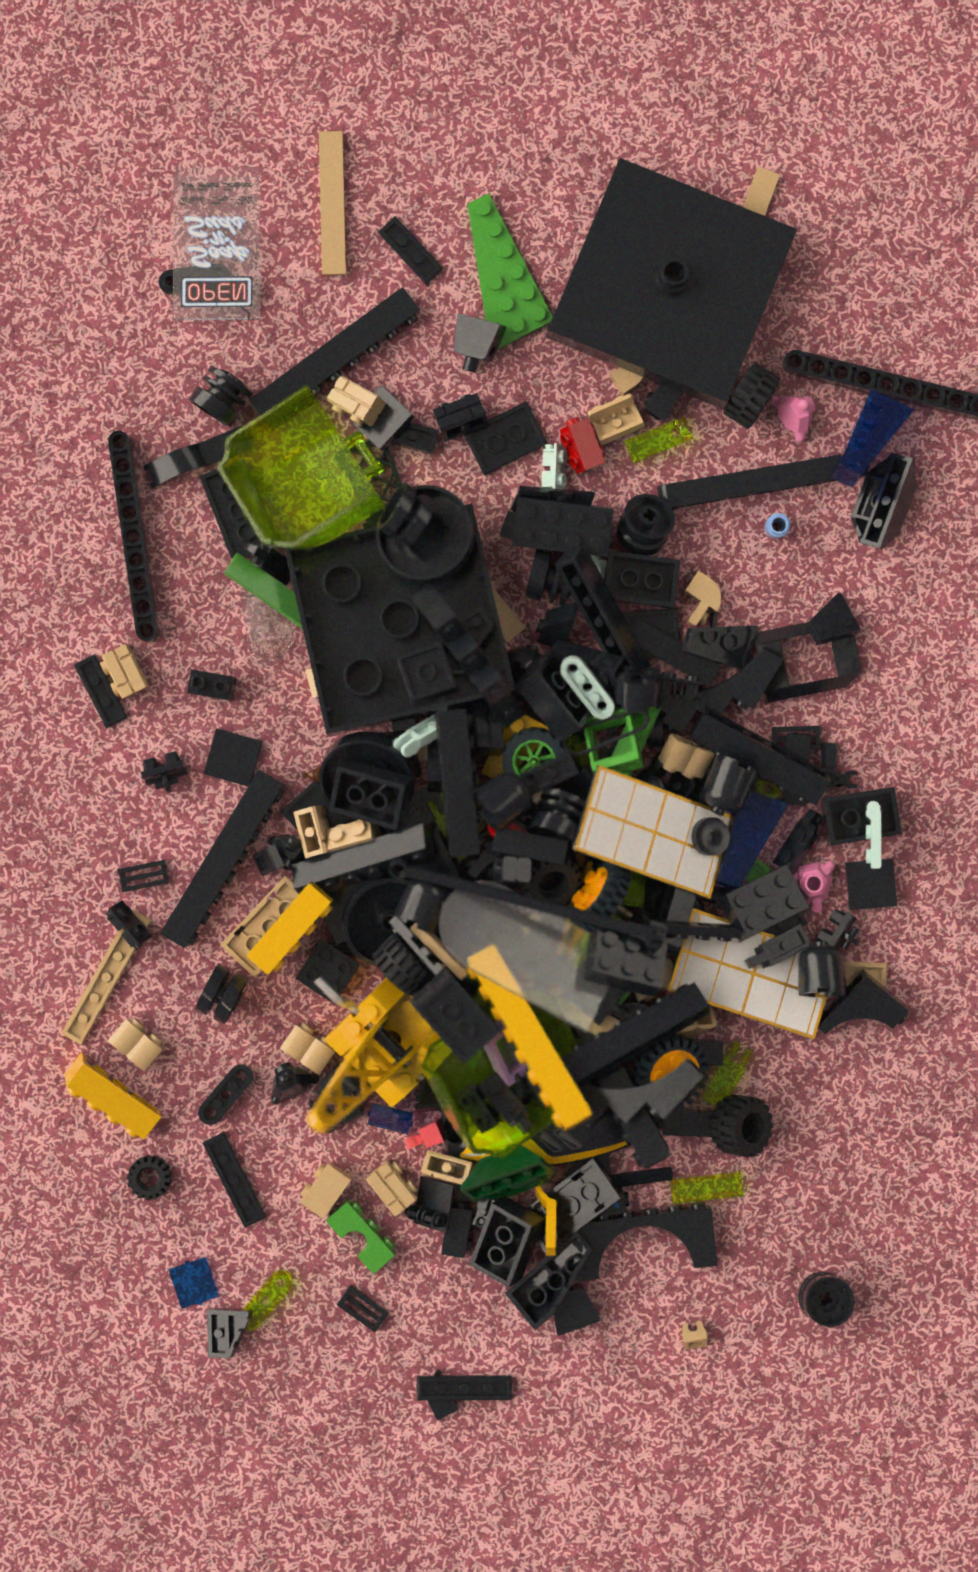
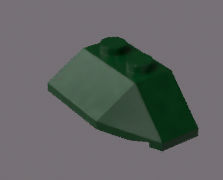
(506, 1176)

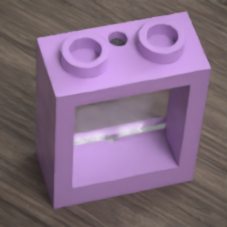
(503, 1057)

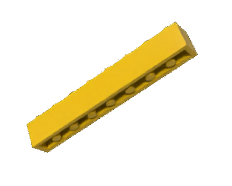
(536, 1052)

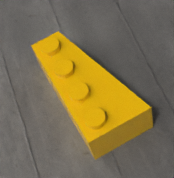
(289, 928)
(111, 1098)

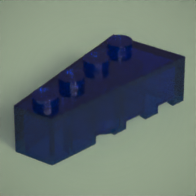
(872, 431)
(747, 838)

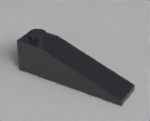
(545, 1286)

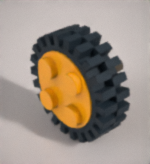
(603, 893)
(665, 1058)

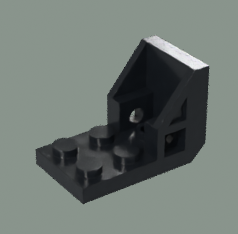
(454, 1016)

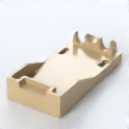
(258, 923)

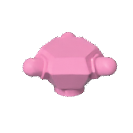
(795, 413)
(815, 882)

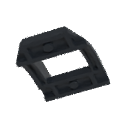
(845, 657)

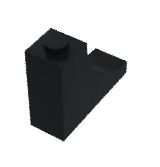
(867, 1000)

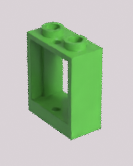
(619, 763)

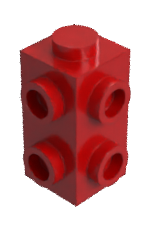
(581, 445)

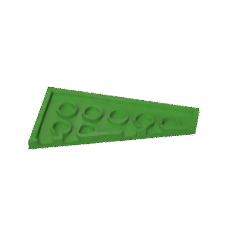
(505, 281)

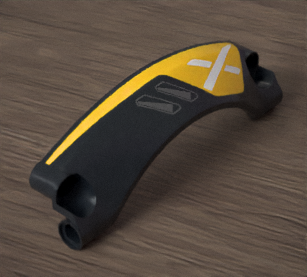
(554, 1143)

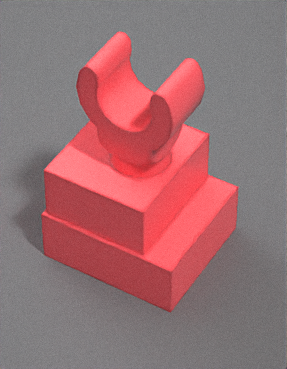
(430, 1134)

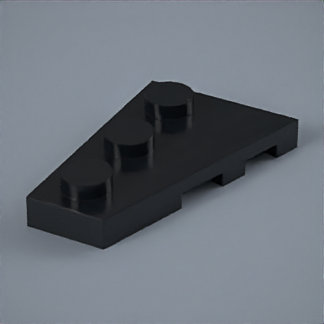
(573, 496)
(722, 645)

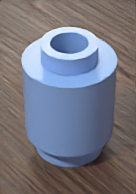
(784, 524)

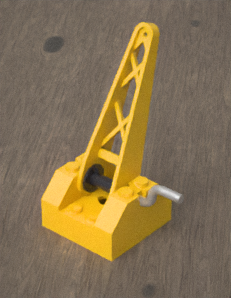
(372, 1051)

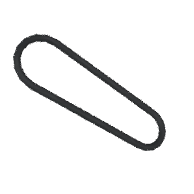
(611, 740)

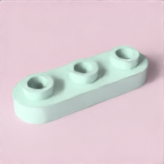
(589, 697)

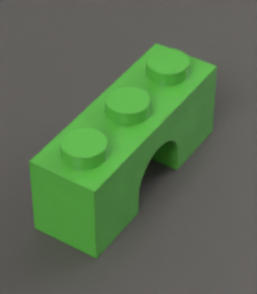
(349, 1218)

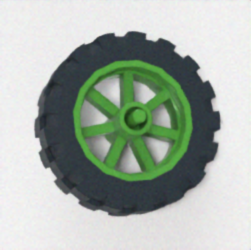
(522, 738)

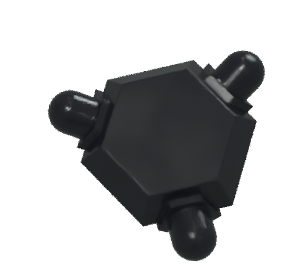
(289, 849)
(290, 1082)

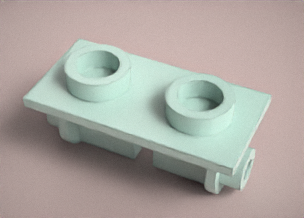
(556, 458)

